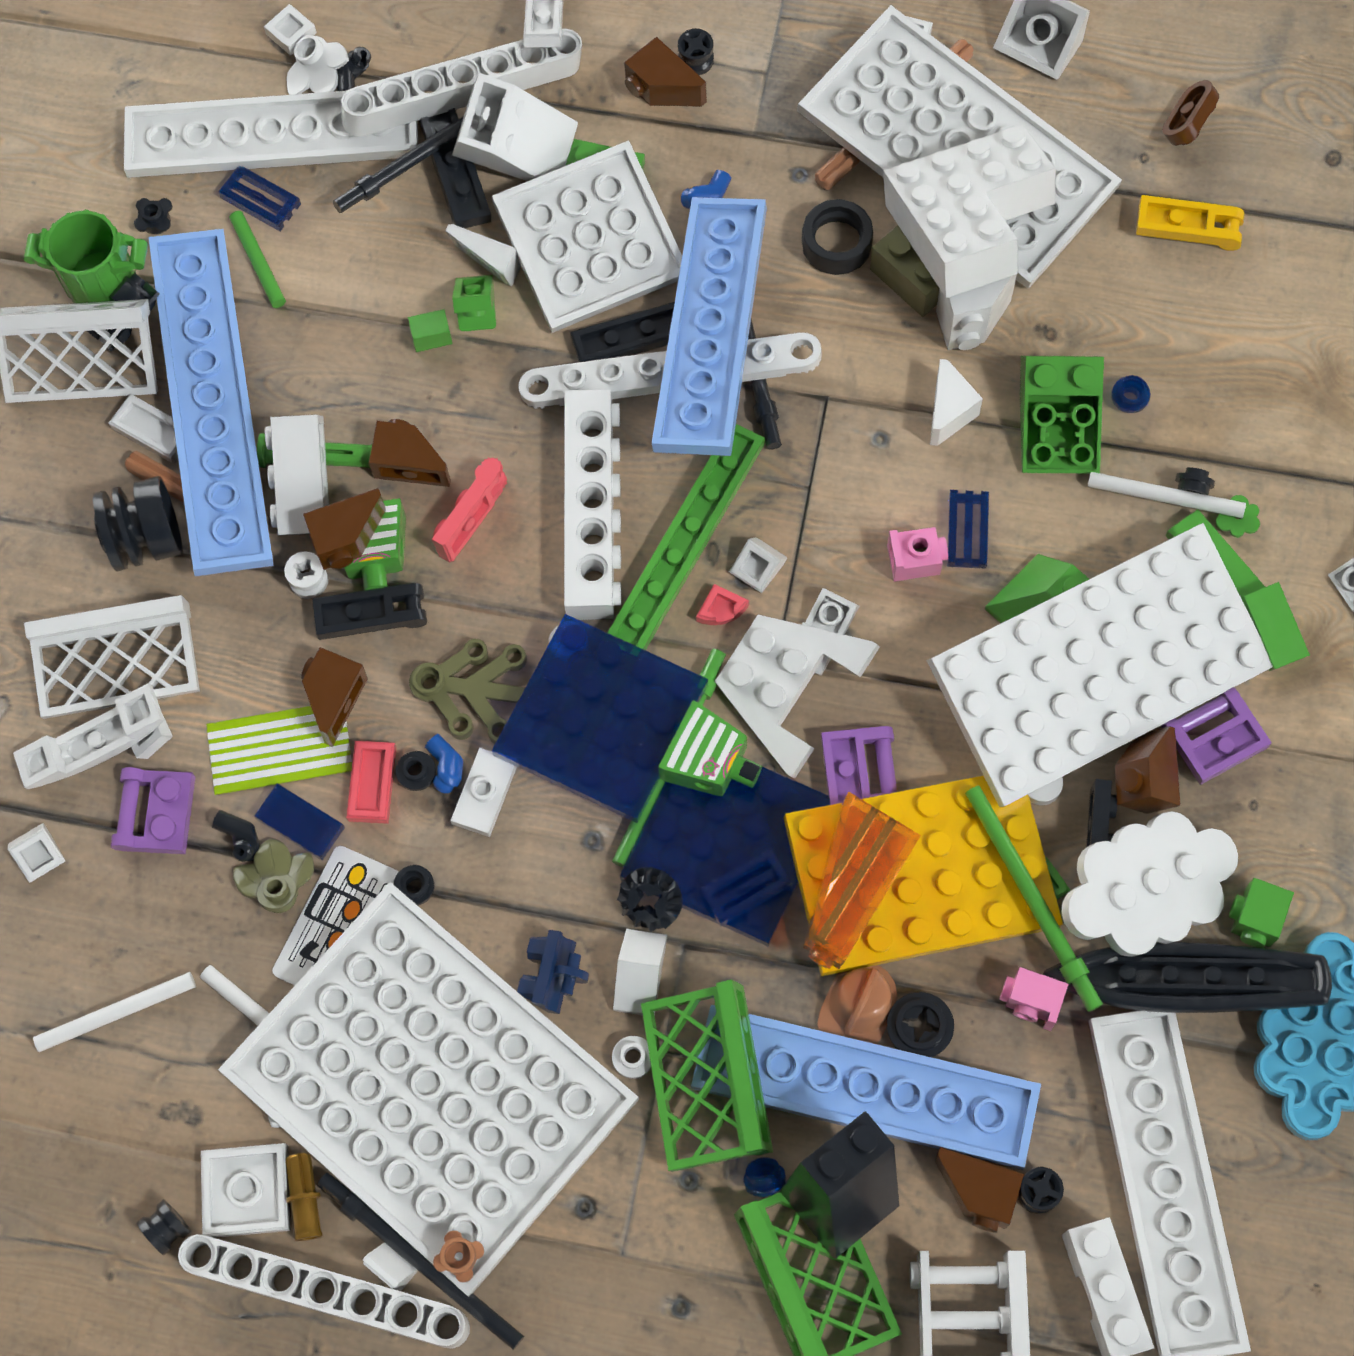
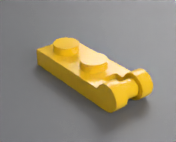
(1190, 221)

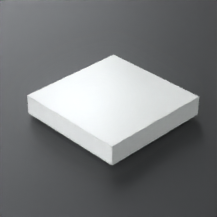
(245, 1190)

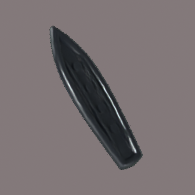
(1205, 978)

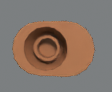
(858, 1004)

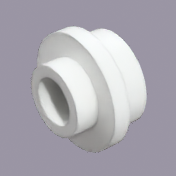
(631, 1070)

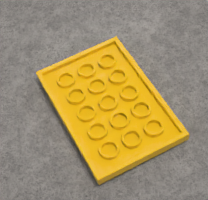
(952, 883)

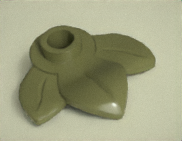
(274, 870)

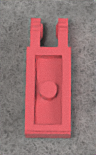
(470, 509)

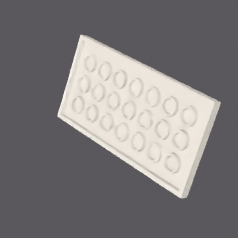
(912, 96)
(1100, 664)

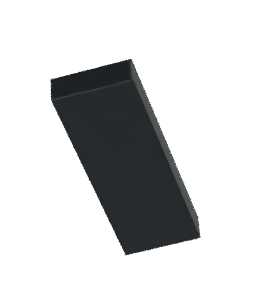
(624, 335)

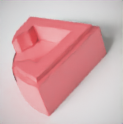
(721, 607)

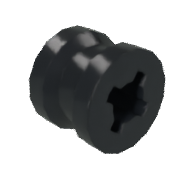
(692, 43)
(1044, 1183)
(163, 1227)

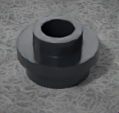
(1195, 481)
(420, 781)
(412, 873)

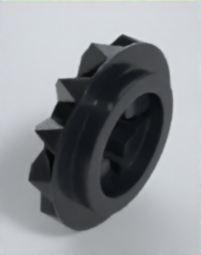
(651, 882)
(909, 1009)

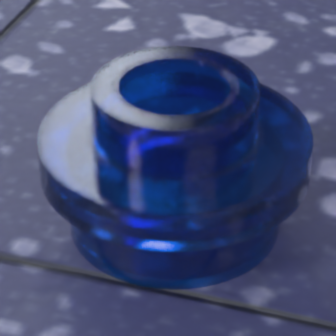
(1133, 385)
(764, 1177)

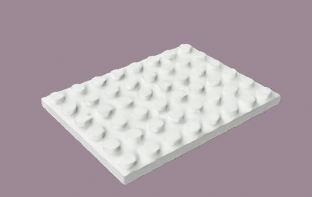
(429, 1084)

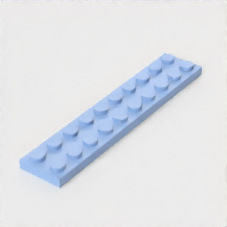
(210, 403)

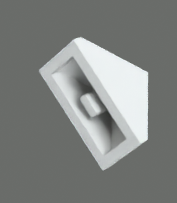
(954, 403)
(638, 970)

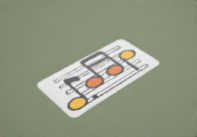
(339, 897)

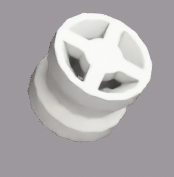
(306, 584)

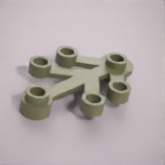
(475, 688)

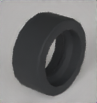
(837, 211)

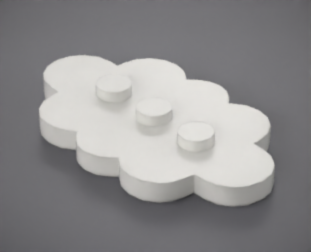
(1149, 884)

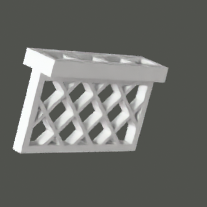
(72, 318)
(105, 623)

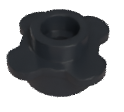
(156, 224)

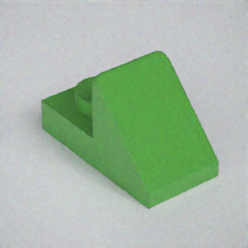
(474, 303)

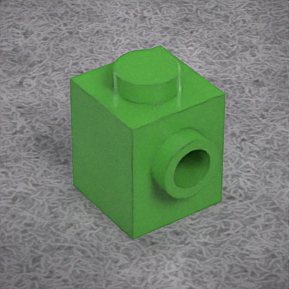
(1260, 913)

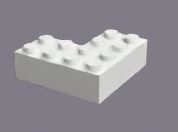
(959, 203)

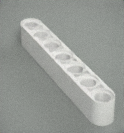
(444, 83)
(303, 1287)

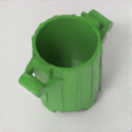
(86, 255)

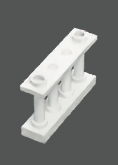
(1009, 1319)

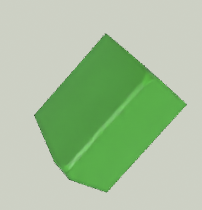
(430, 330)

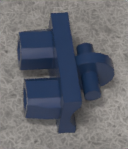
(556, 974)

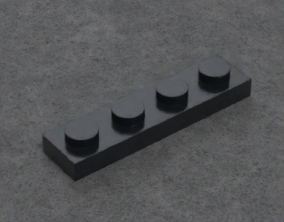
(457, 177)

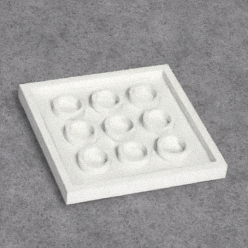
(589, 236)

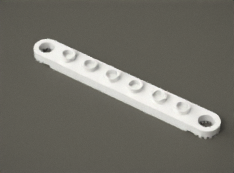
(644, 372)

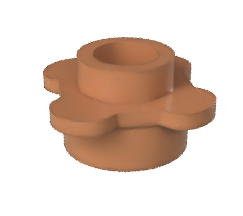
(446, 1259)

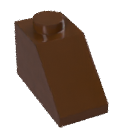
(663, 77)
(405, 455)
(345, 528)
(332, 690)
(1149, 773)
(980, 1188)

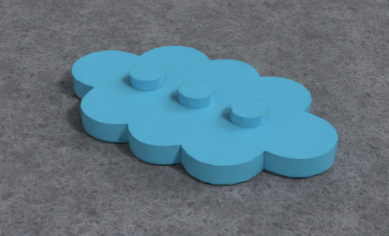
(1312, 1049)

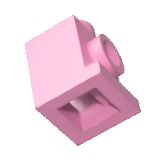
(910, 564)
(1034, 996)

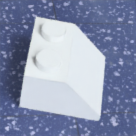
(972, 315)

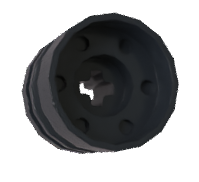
(137, 523)

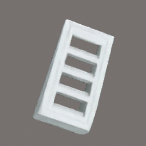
(489, 253)

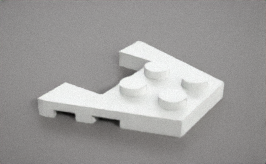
(772, 672)

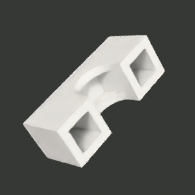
(1112, 1298)

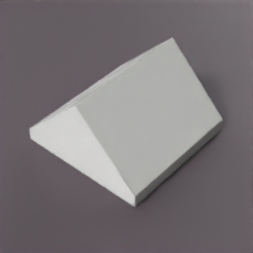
(1043, 33)

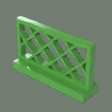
(741, 1069)
(788, 1298)

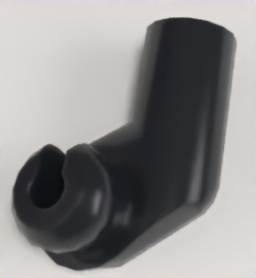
(357, 64)
(242, 833)

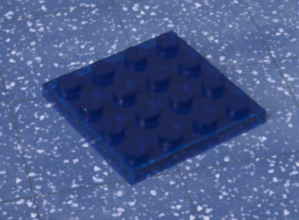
(599, 717)
(708, 835)

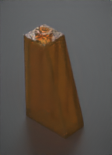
(857, 873)

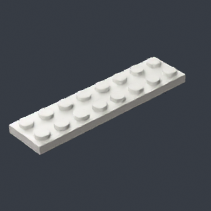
(251, 135)
(1168, 1185)

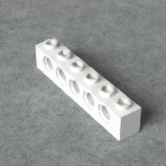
(585, 412)

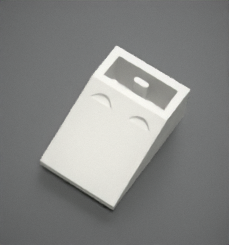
(513, 131)

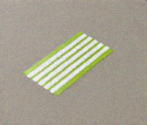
(273, 750)

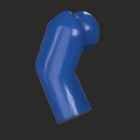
(715, 188)
(449, 766)

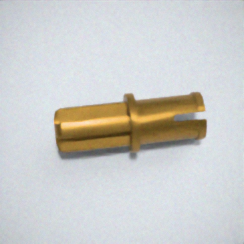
(303, 1197)

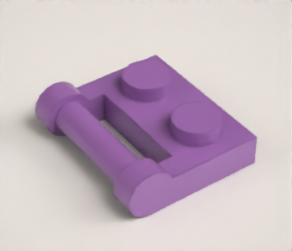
(1223, 745)
(847, 762)
(166, 814)

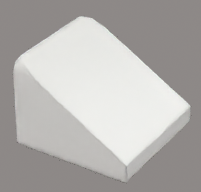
(757, 564)
(36, 852)
(389, 1267)

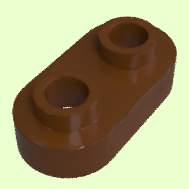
(1190, 113)

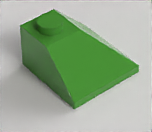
(1033, 585)

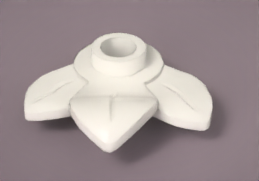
(315, 65)

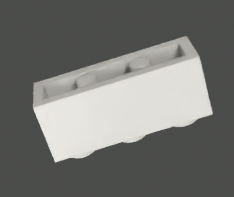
(297, 470)

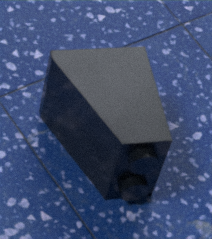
(846, 1185)

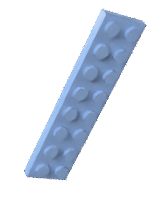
(710, 327)
(901, 1091)

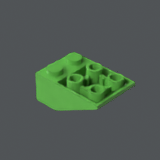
(1061, 413)

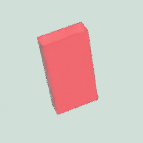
(371, 782)

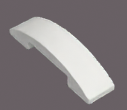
(92, 742)

